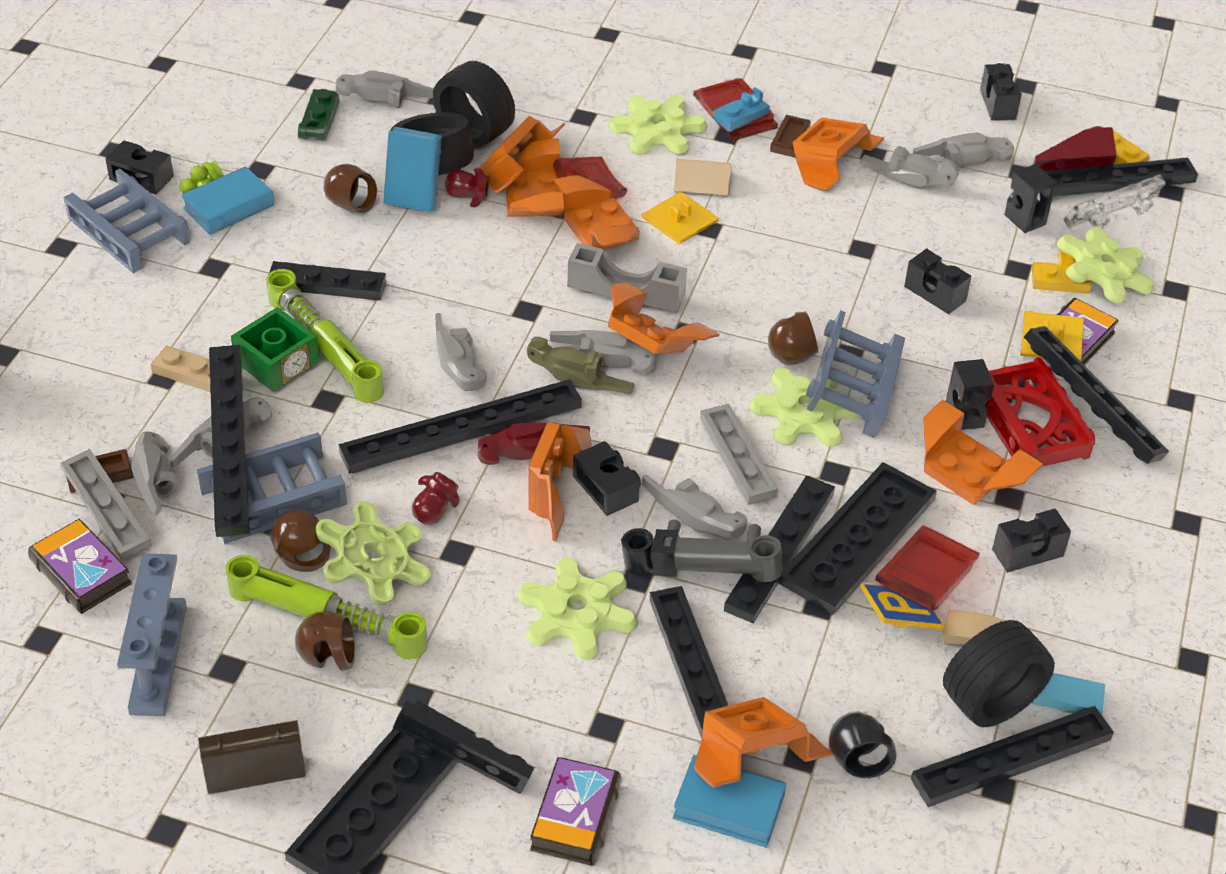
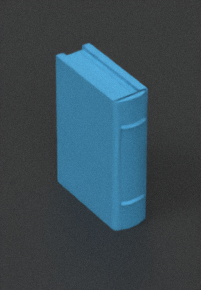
(412, 169)
(228, 200)
(736, 809)

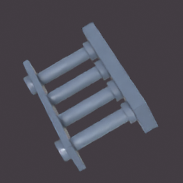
(116, 239)
(883, 372)
(313, 498)
(152, 635)

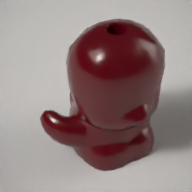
(466, 185)
(433, 500)

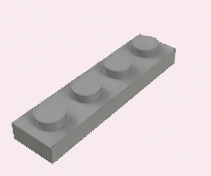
(738, 454)
(106, 504)

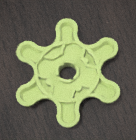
(666, 132)
(1105, 264)
(795, 418)
(387, 542)
(577, 625)

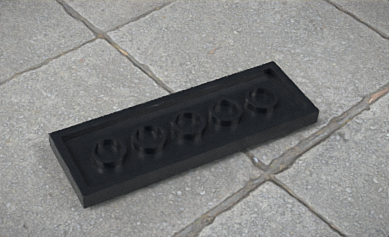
(857, 538)
(372, 806)

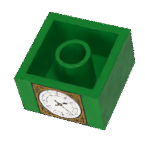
(276, 348)

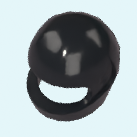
(856, 736)

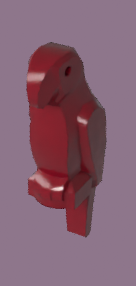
(513, 442)

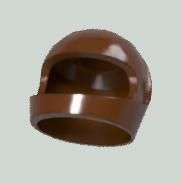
(342, 185)
(793, 339)
(296, 534)
(324, 636)

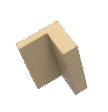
(702, 177)

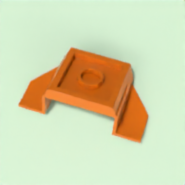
(826, 143)
(500, 164)
(534, 189)
(594, 214)
(642, 328)
(552, 453)
(966, 464)
(747, 729)

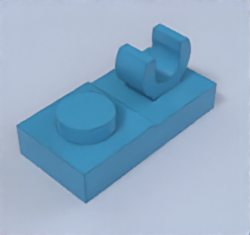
(742, 111)

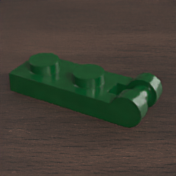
(318, 114)

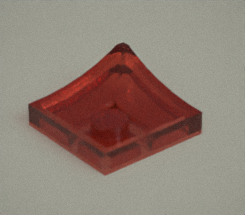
(590, 168)

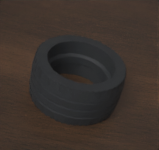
(486, 90)
(456, 137)
(998, 673)

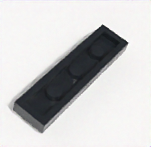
(335, 280)
(463, 747)

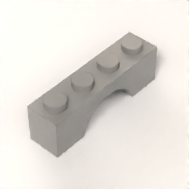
(594, 272)

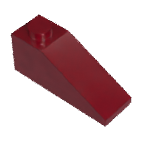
(1084, 149)

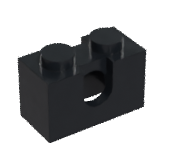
(1000, 92)
(135, 159)
(1022, 204)
(950, 281)
(974, 387)
(605, 478)
(1016, 539)

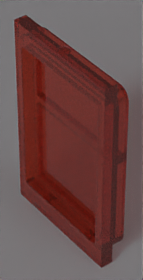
(729, 91)
(928, 567)

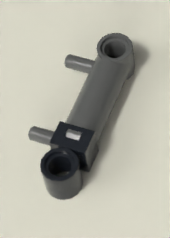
(669, 553)

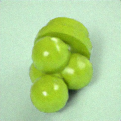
(200, 176)

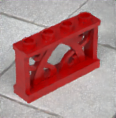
(1046, 395)

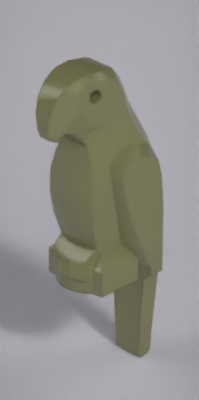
(575, 365)

